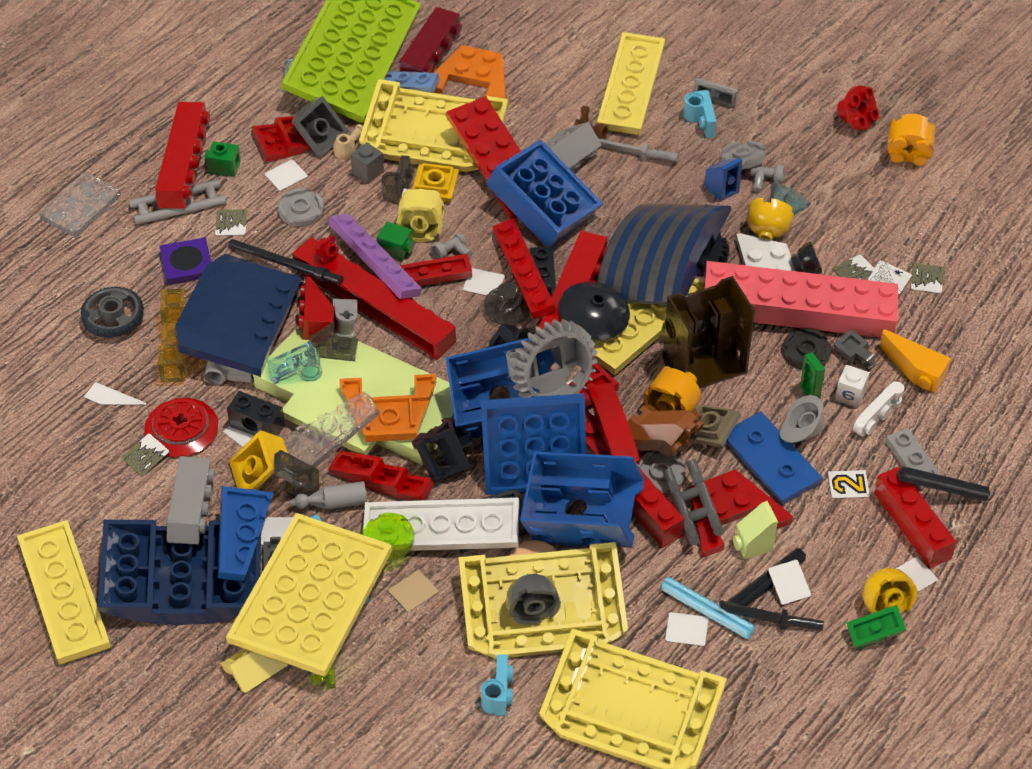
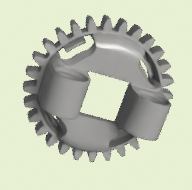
(569, 347)

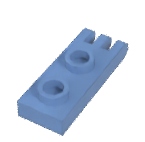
(415, 80)

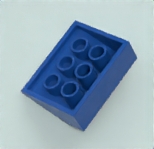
(543, 193)

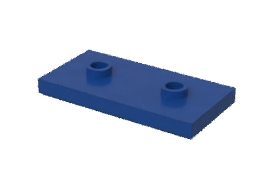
(771, 459)

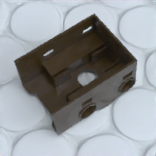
(714, 349)

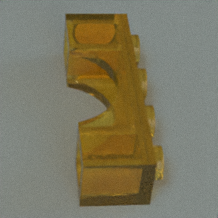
(170, 361)

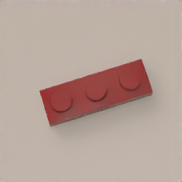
(439, 270)

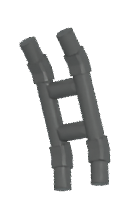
(700, 489)

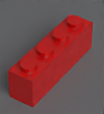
(915, 518)

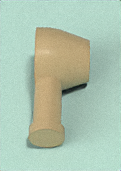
(345, 145)

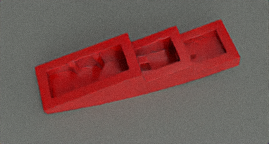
(612, 421)
(380, 477)

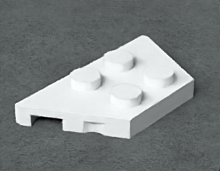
(764, 253)

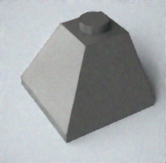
(319, 125)

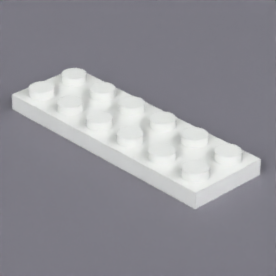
(456, 522)

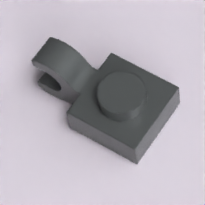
(854, 346)

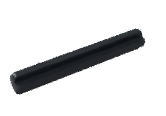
(943, 483)
(764, 581)

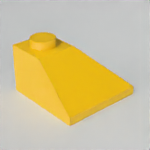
(255, 460)

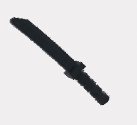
(781, 618)

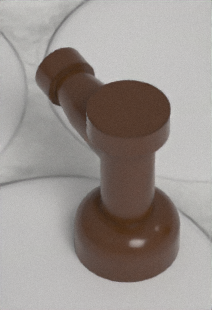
(600, 130)

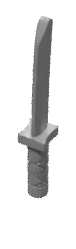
(643, 151)

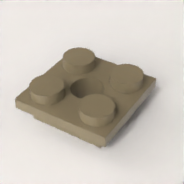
(717, 427)

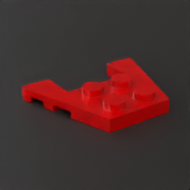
(733, 499)

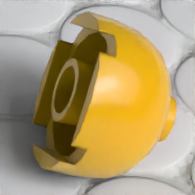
(769, 219)
(889, 588)

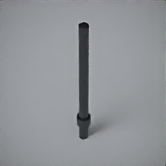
(320, 273)

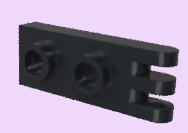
(544, 262)

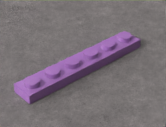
(374, 256)

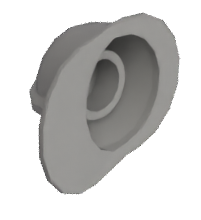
(803, 420)

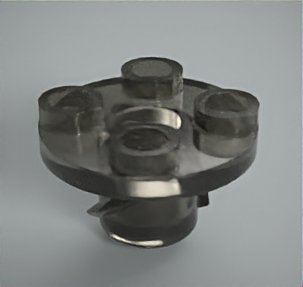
(506, 305)

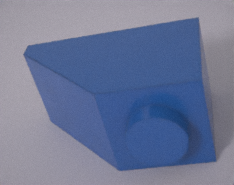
(724, 178)

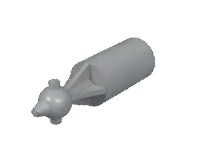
(333, 496)

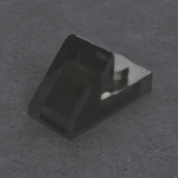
(334, 346)

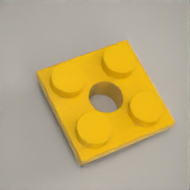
(446, 175)

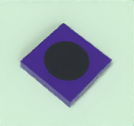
(184, 260)

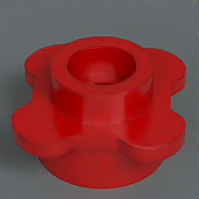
(327, 248)

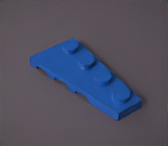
(240, 526)

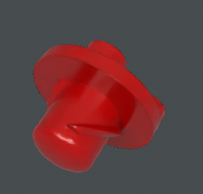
(859, 108)

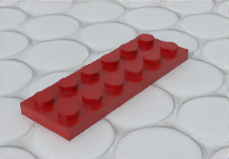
(484, 138)

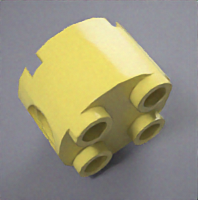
(421, 212)

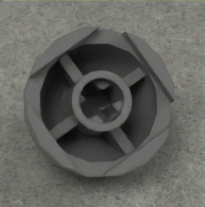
(532, 599)

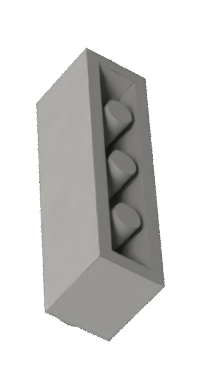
(189, 500)

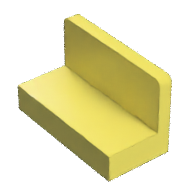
(251, 668)

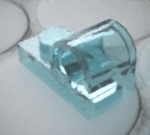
(301, 361)

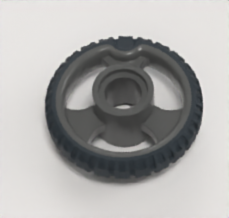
(111, 312)

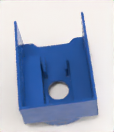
(477, 374)
(605, 489)

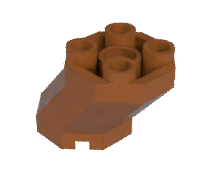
(664, 429)

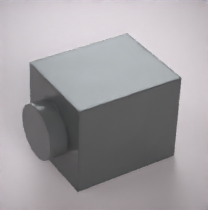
(367, 162)

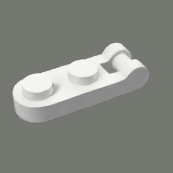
(879, 409)

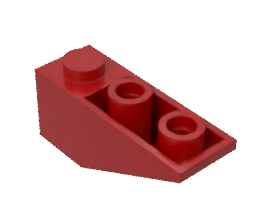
(316, 309)

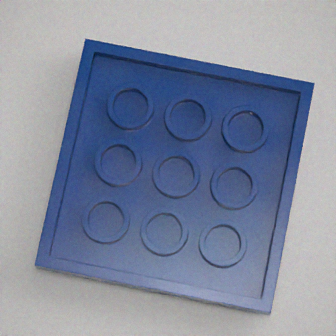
(524, 426)

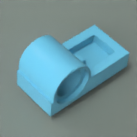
(498, 687)

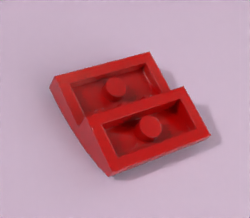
(279, 139)

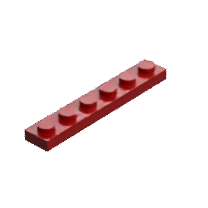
(524, 269)

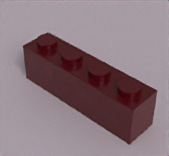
(431, 42)

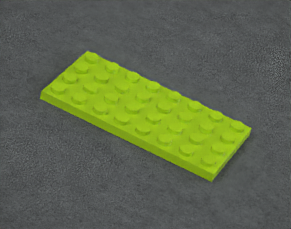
(349, 52)

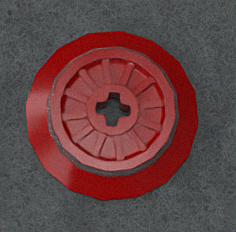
(183, 426)

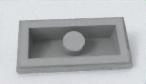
(718, 93)

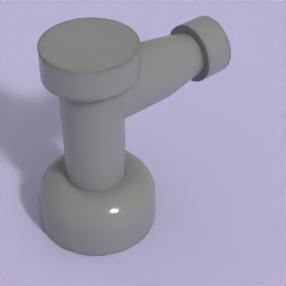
(759, 173)
(440, 250)

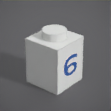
(852, 386)

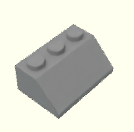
(574, 144)

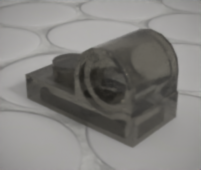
(298, 475)

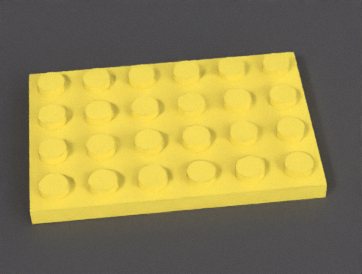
(309, 594)

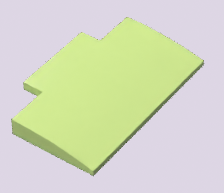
(380, 377)

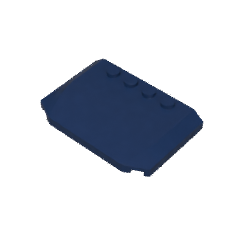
(236, 313)

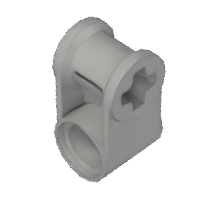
(344, 317)

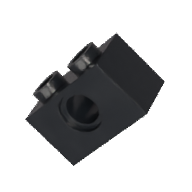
(255, 414)

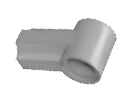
(217, 374)

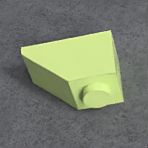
(756, 532)

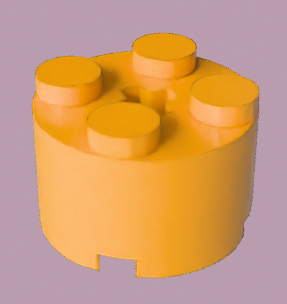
(911, 139)
(673, 390)

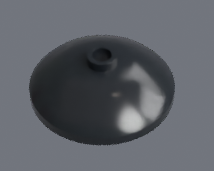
(596, 309)

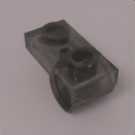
(395, 182)

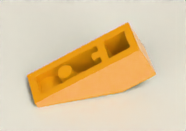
(918, 363)

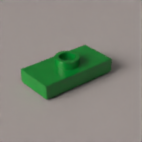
(812, 375)

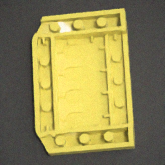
(417, 126)
(588, 592)
(631, 704)

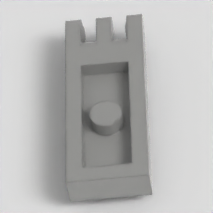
(910, 452)

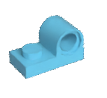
(700, 109)

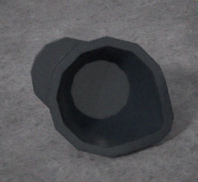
(806, 260)

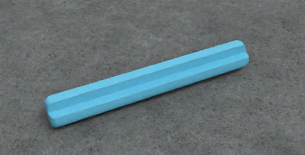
(707, 607)

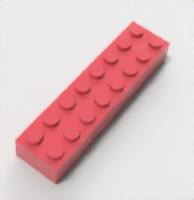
(812, 299)

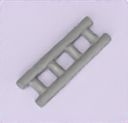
(208, 187)

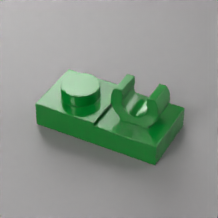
(876, 627)

